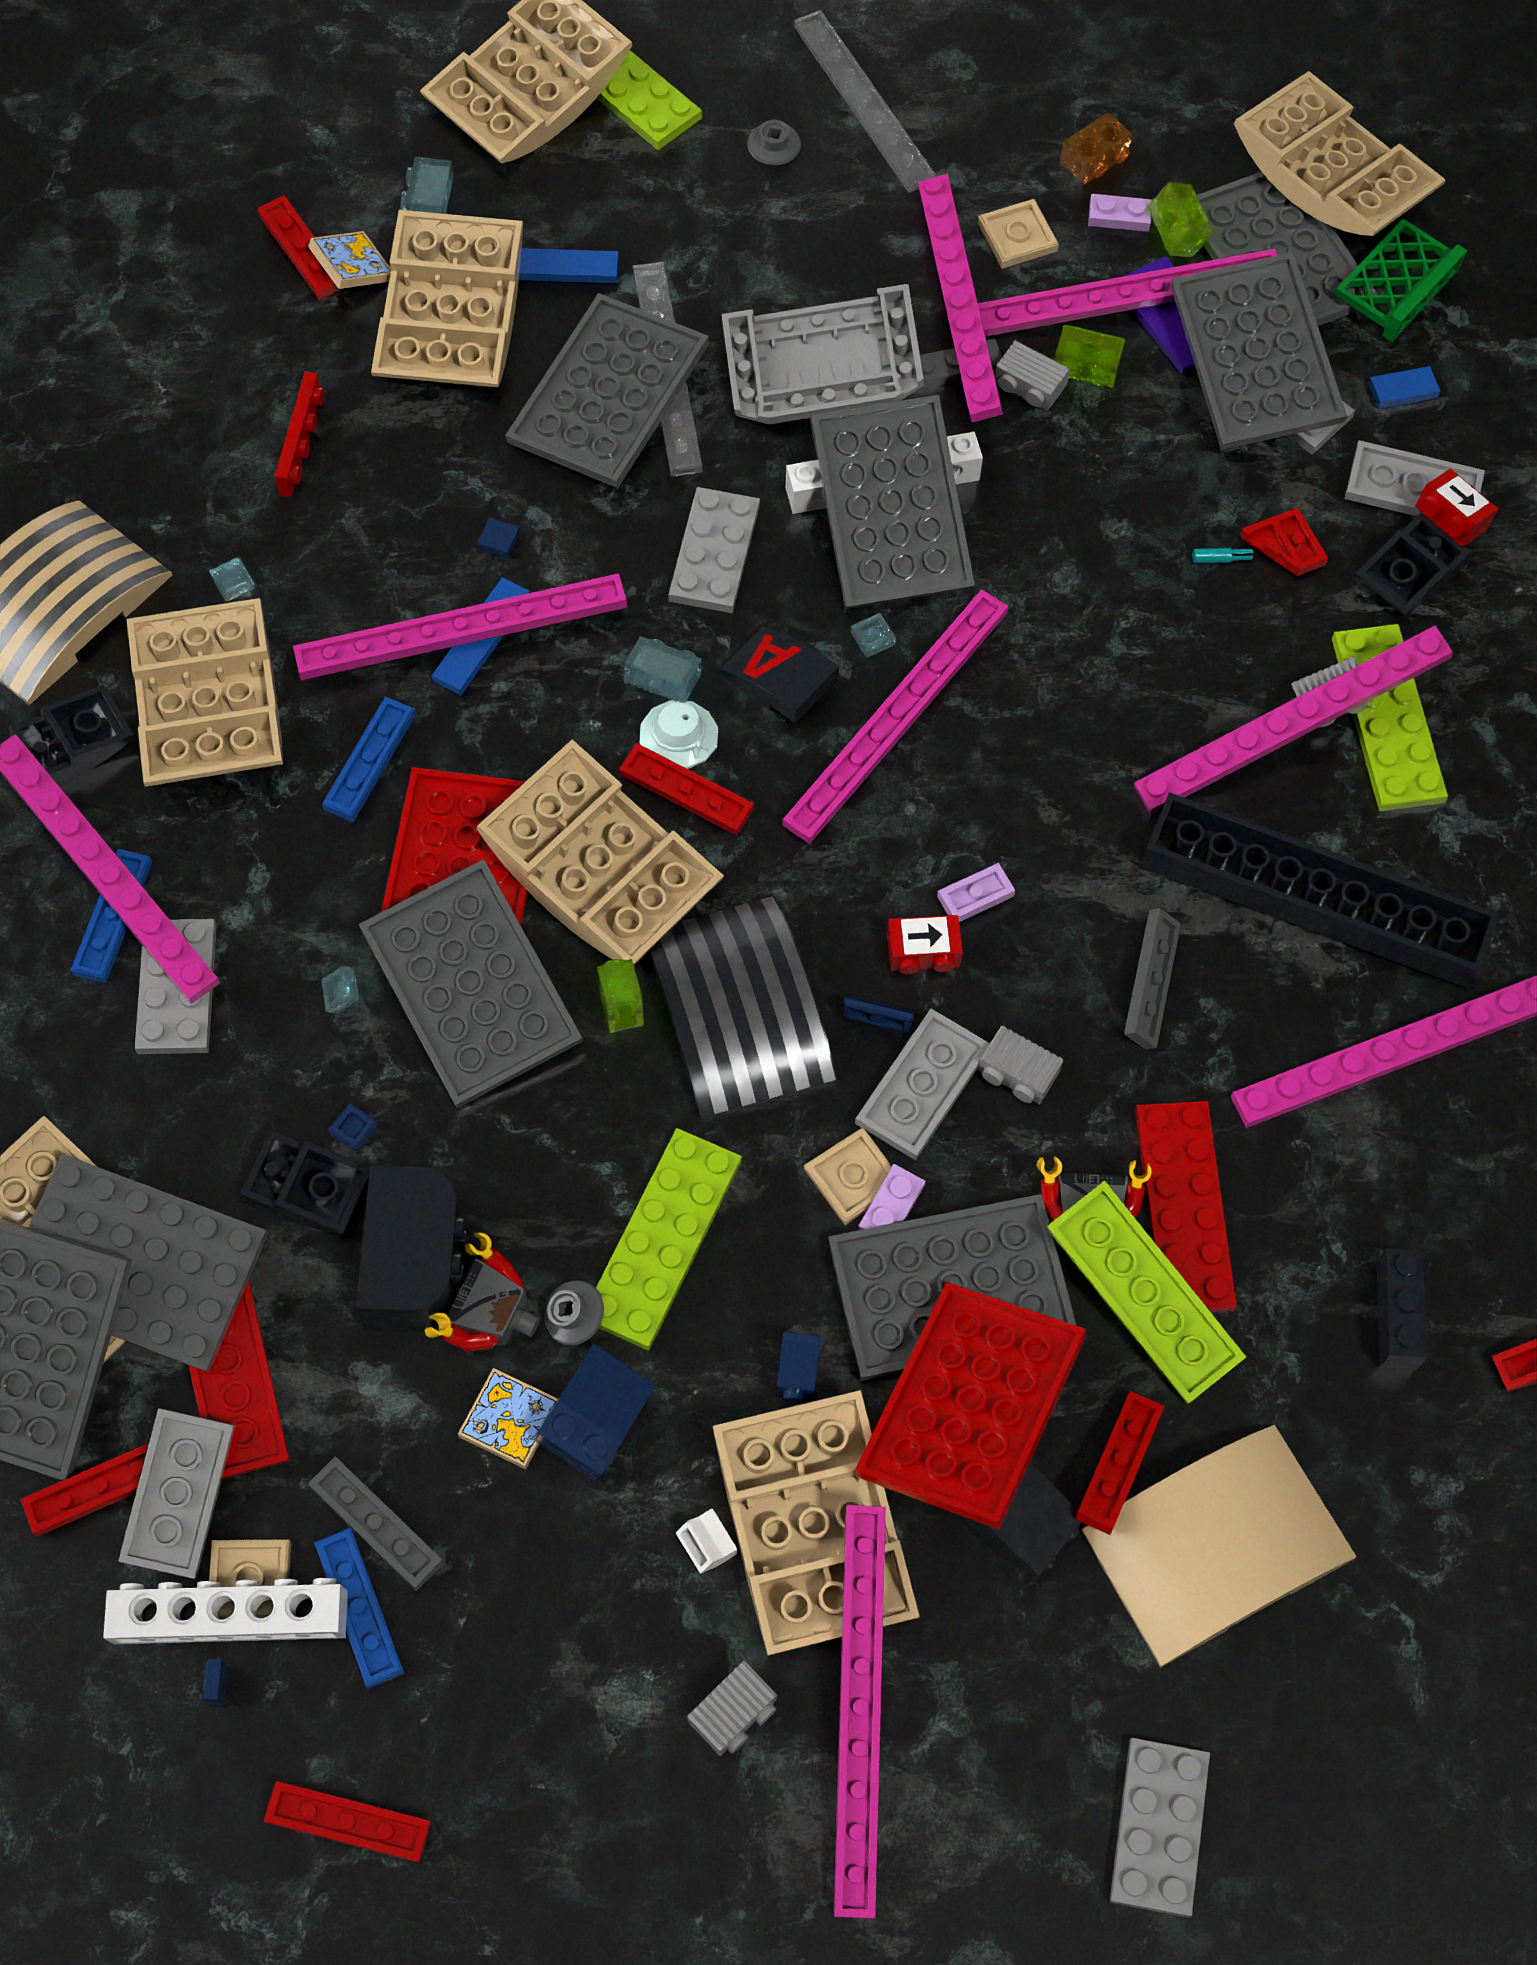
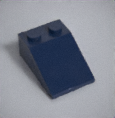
(594, 1412)

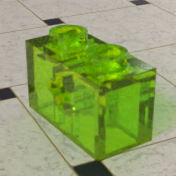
(1180, 219)
(1090, 355)
(620, 995)

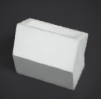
(706, 1541)

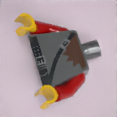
(1070, 1188)
(487, 1304)

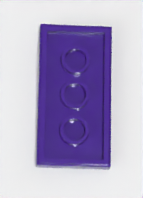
(1165, 324)

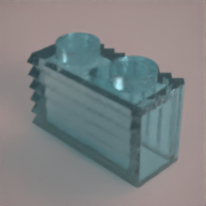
(428, 185)
(662, 669)

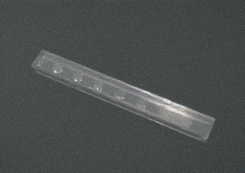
(864, 100)
(678, 421)

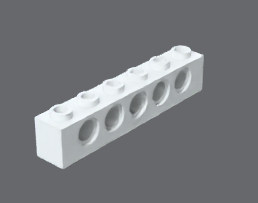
(805, 483)
(325, 1621)

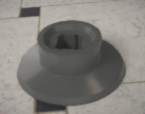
(774, 143)
(586, 1315)

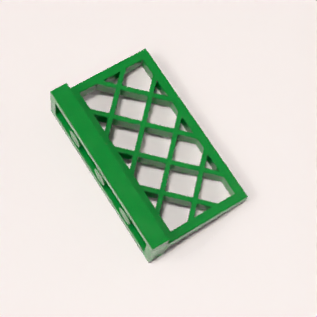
(1423, 288)

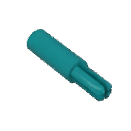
(1219, 555)

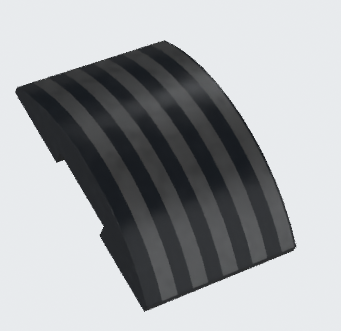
(741, 1008)

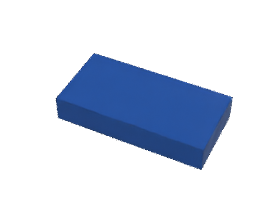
(1404, 387)

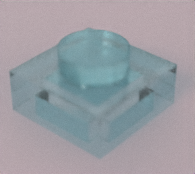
(232, 579)
(873, 635)
(340, 989)

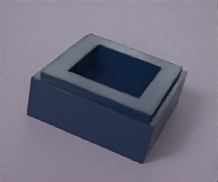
(498, 537)
(353, 1128)
(215, 1682)

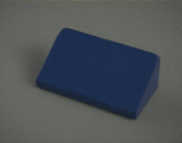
(878, 1013)

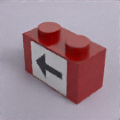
(1456, 507)
(924, 943)

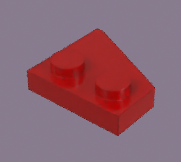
(1287, 541)

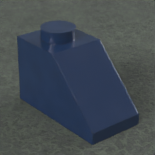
(798, 1367)

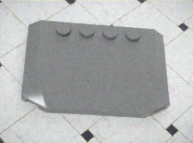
(823, 357)

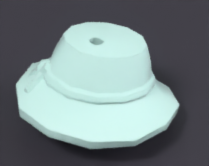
(680, 740)

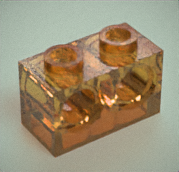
(1096, 148)

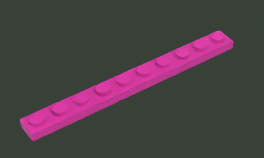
(1095, 297)
(960, 299)
(459, 626)
(894, 717)
(1294, 718)
(105, 871)
(1386, 1053)
(860, 1713)

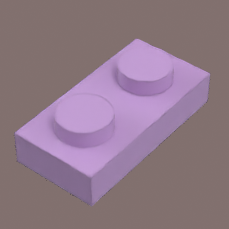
(1119, 212)
(976, 892)
(893, 1199)

